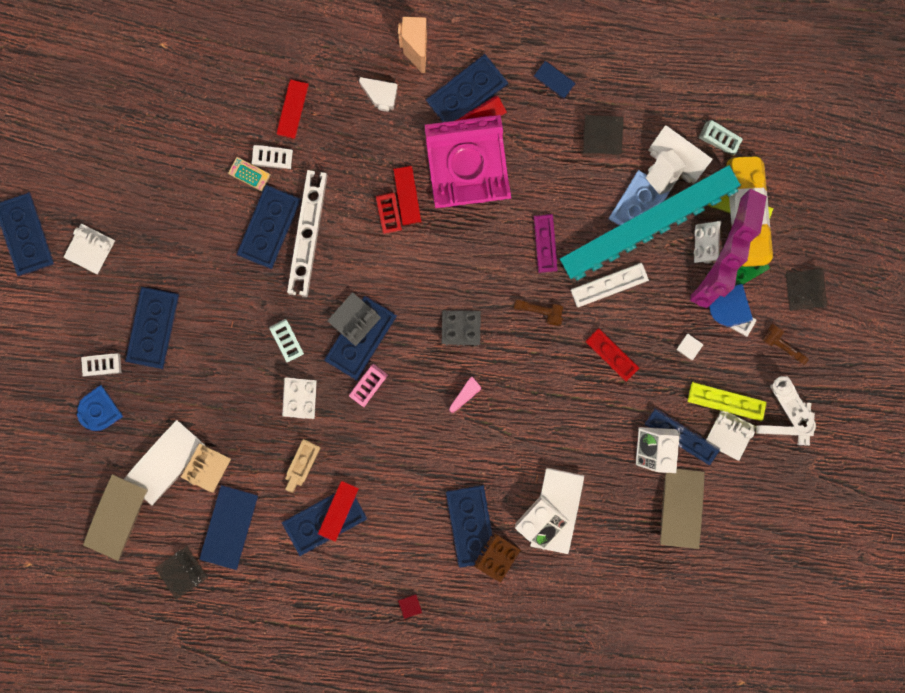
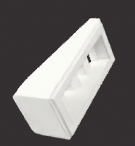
(256, 162)
(116, 364)

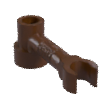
(554, 313)
(774, 336)

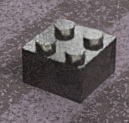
(602, 136)

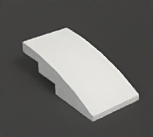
(164, 461)
(563, 492)

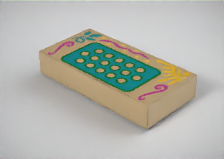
(249, 174)

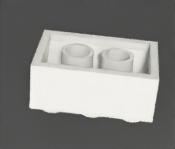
(695, 159)

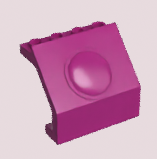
(467, 161)

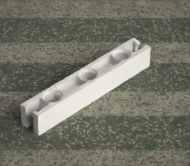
(309, 219)

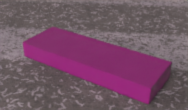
(545, 243)

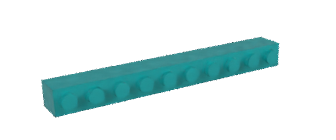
(651, 222)

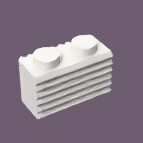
(665, 171)

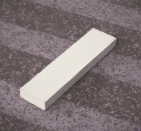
(609, 285)

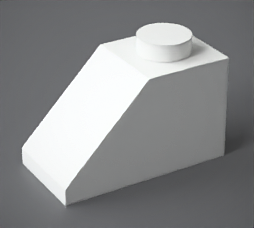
(380, 93)

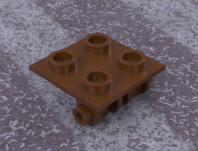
(497, 558)

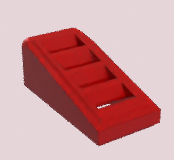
(381, 197)

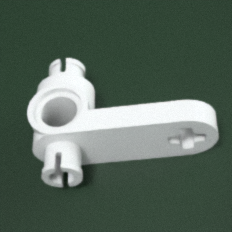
(791, 403)
(803, 438)

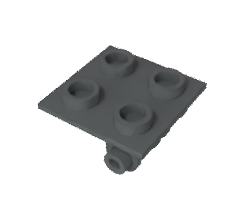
(354, 319)
(461, 327)

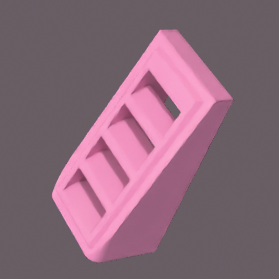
(379, 373)
(469, 390)

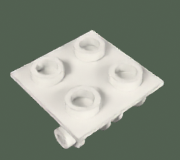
(707, 242)
(89, 248)
(299, 398)
(731, 434)

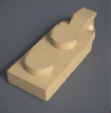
(301, 464)

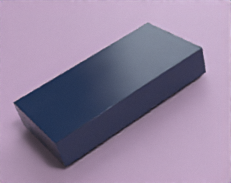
(554, 80)

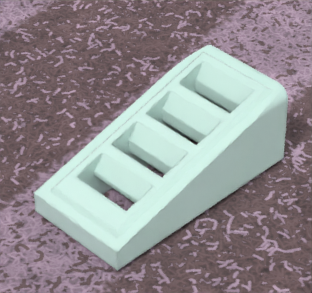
(704, 135)
(279, 325)

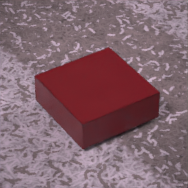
(410, 606)

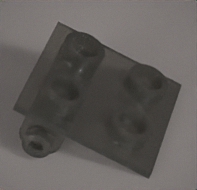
(806, 289)
(181, 572)

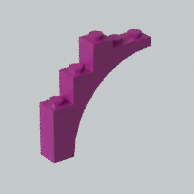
(735, 252)

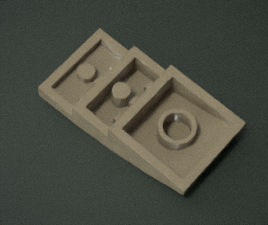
(682, 509)
(115, 517)

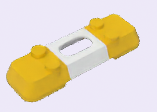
(751, 175)

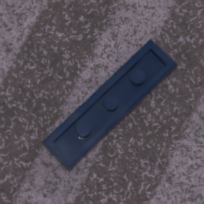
(688, 439)

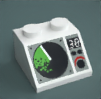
(657, 449)
(541, 523)

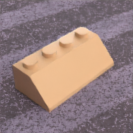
(414, 40)

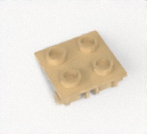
(205, 468)

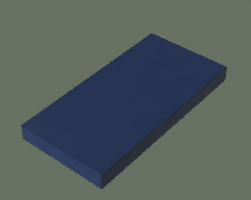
(467, 90)
(268, 227)
(24, 235)
(152, 328)
(352, 358)
(469, 523)
(304, 526)
(229, 527)

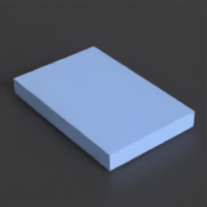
(637, 199)

